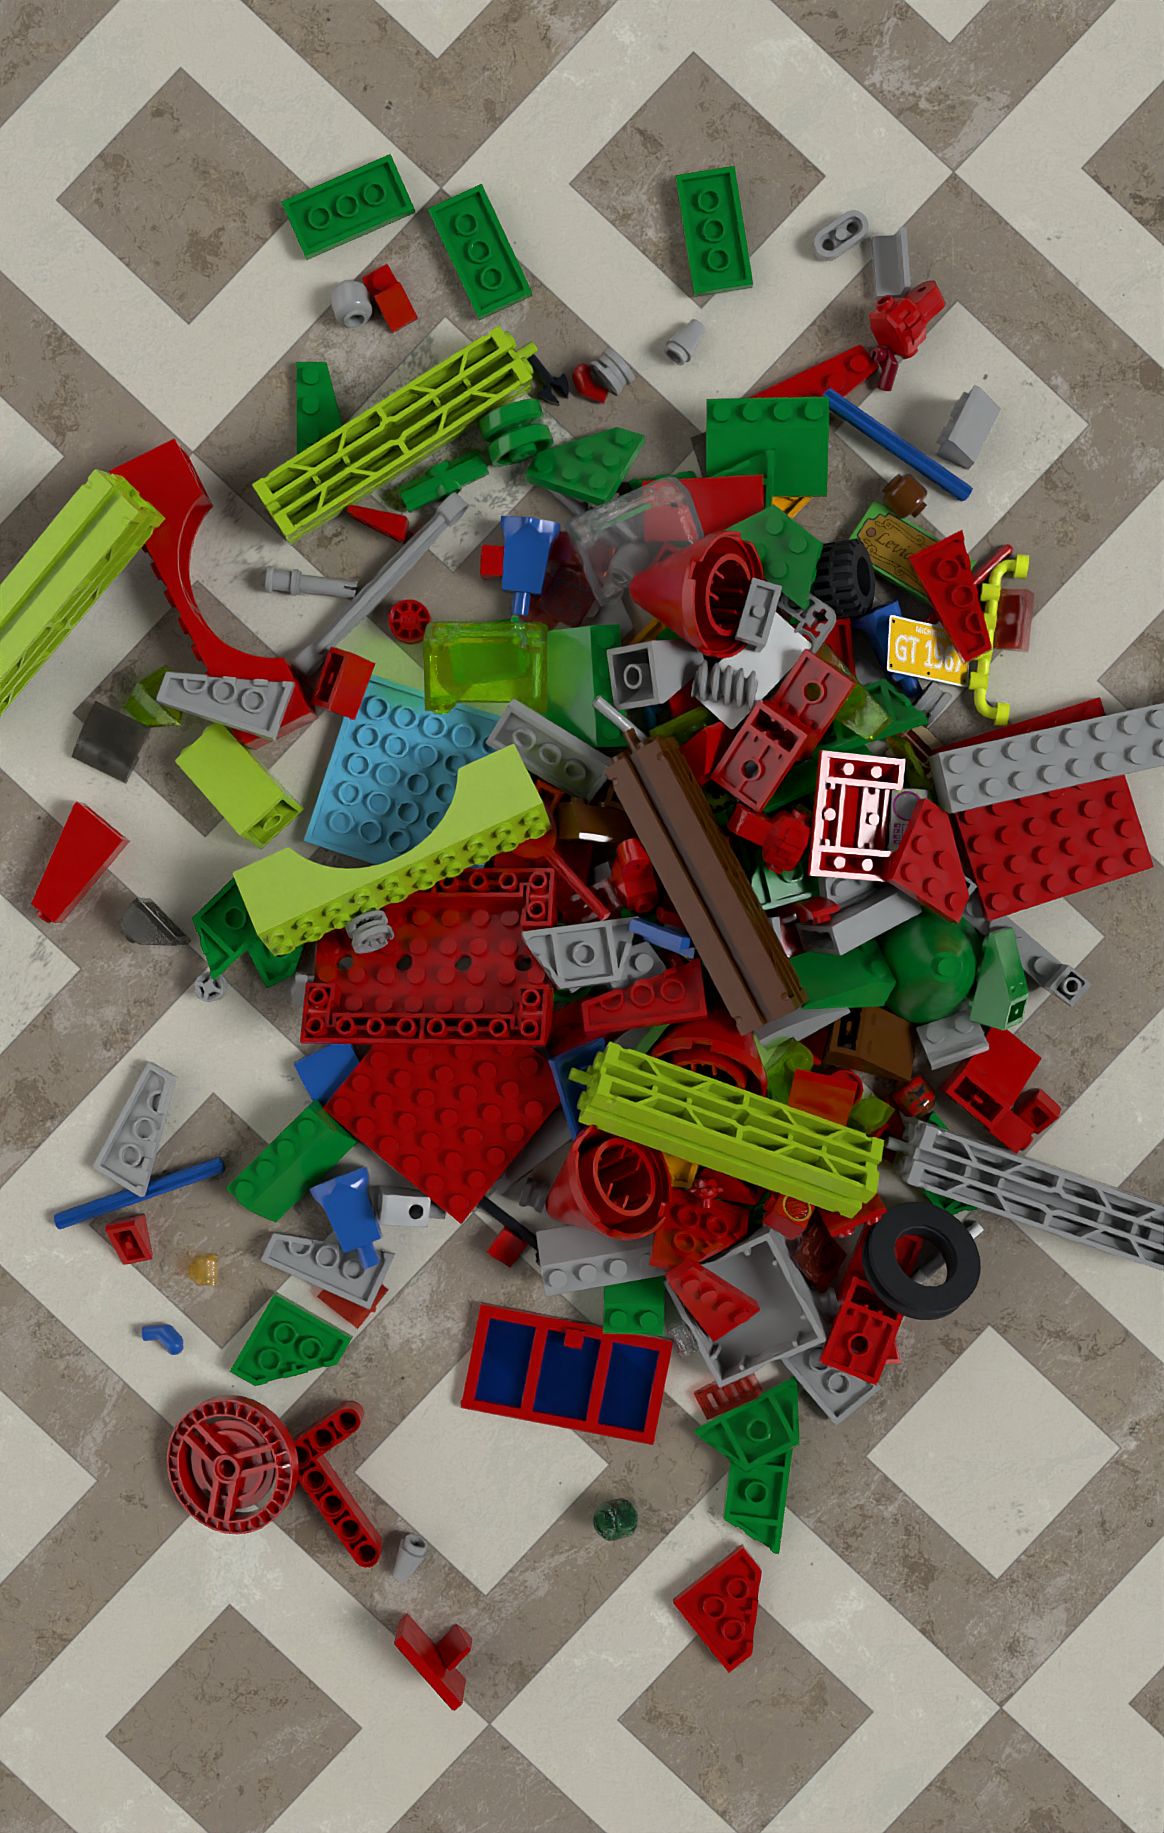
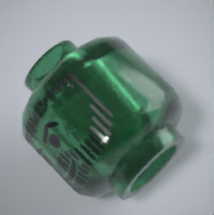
(615, 1519)

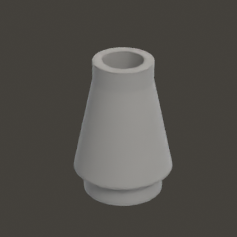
(683, 344)
(410, 1554)

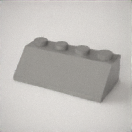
(584, 1260)

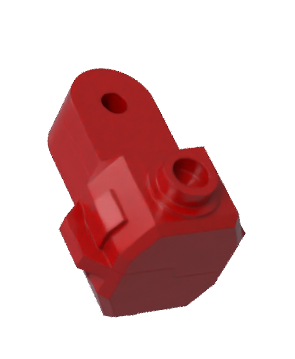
(903, 321)
(781, 836)
(635, 877)

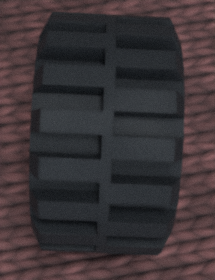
(845, 578)

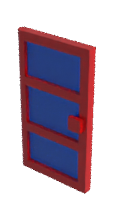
(566, 1374)

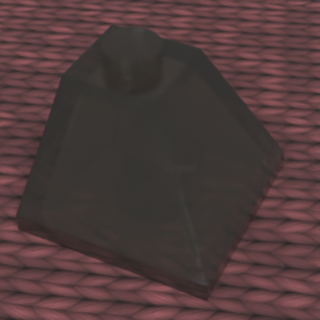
(149, 925)

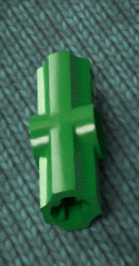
(443, 480)

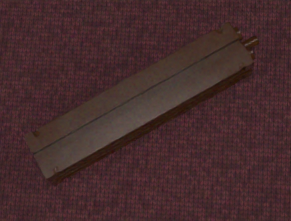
(705, 882)

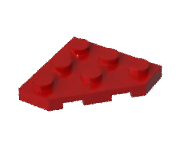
(929, 863)
(695, 1230)
(725, 1607)

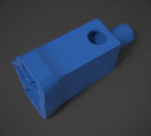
(526, 558)
(876, 628)
(351, 1213)

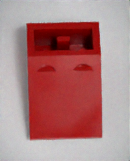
(993, 1079)

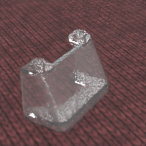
(633, 535)

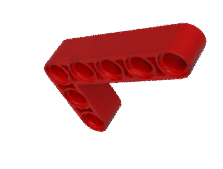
(333, 1485)

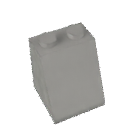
(651, 671)

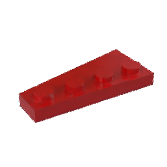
(950, 588)

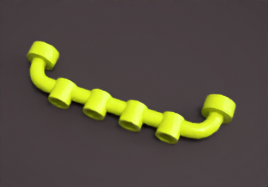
(990, 594)

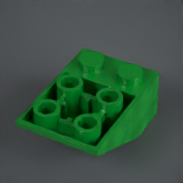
(1001, 983)

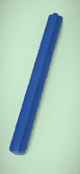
(897, 446)
(126, 1197)

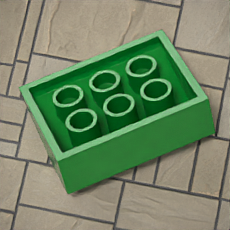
(789, 424)
(576, 677)

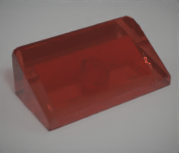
(1014, 620)

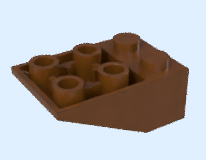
(872, 1043)

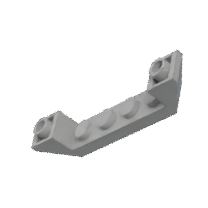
(1036, 961)

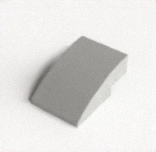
(797, 1025)

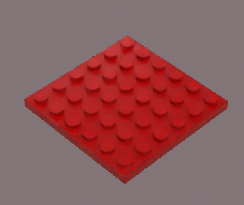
(1052, 840)
(447, 1113)

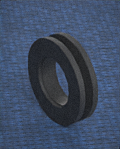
(895, 1286)

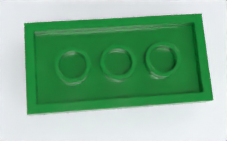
(348, 207)
(714, 231)
(480, 252)

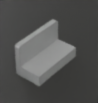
(891, 265)
(758, 613)

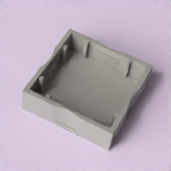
(787, 1315)

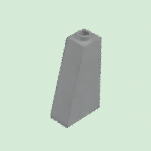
(858, 922)

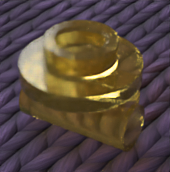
(204, 1269)

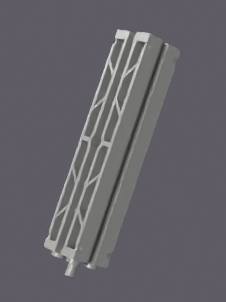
(1030, 1192)

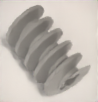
(725, 684)

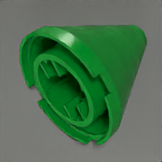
(931, 966)

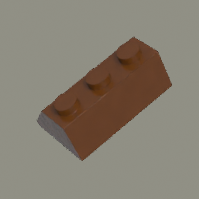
(593, 824)

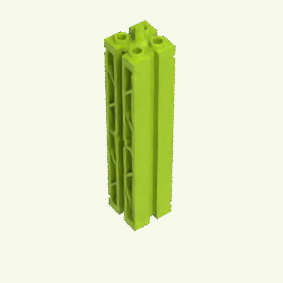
(396, 434)
(68, 574)
(729, 1130)

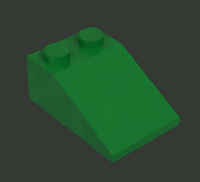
(845, 980)
(634, 1307)

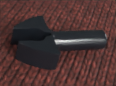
(548, 381)

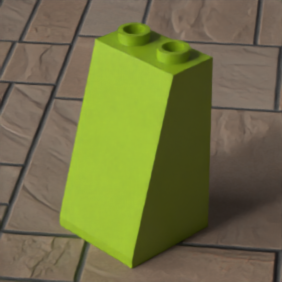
(239, 785)

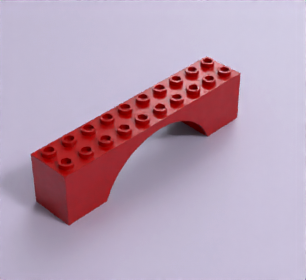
(173, 487)

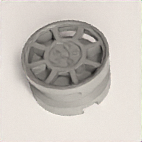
(612, 371)
(931, 701)
(369, 933)

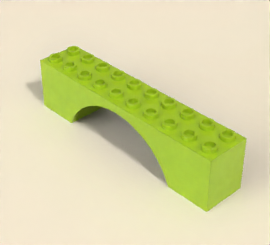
(303, 900)

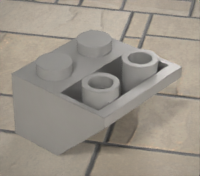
(968, 430)

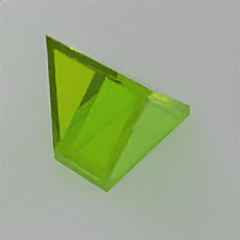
(143, 703)

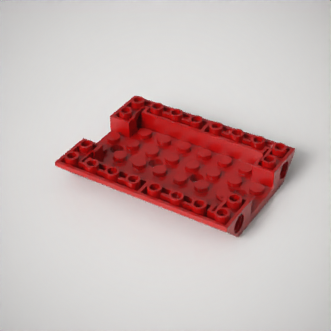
(433, 1001)

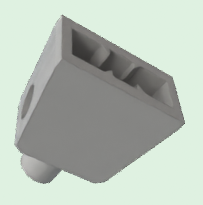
(395, 1204)

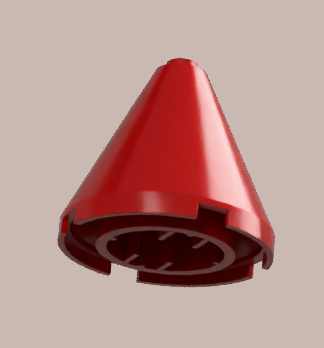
(702, 591)
(715, 1049)
(611, 1186)

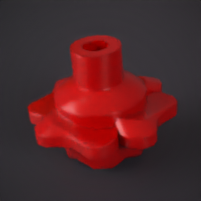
(705, 1190)

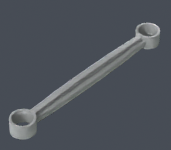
(373, 593)

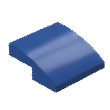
(664, 937)
(326, 1070)

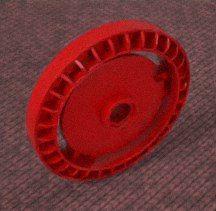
(257, 1448)

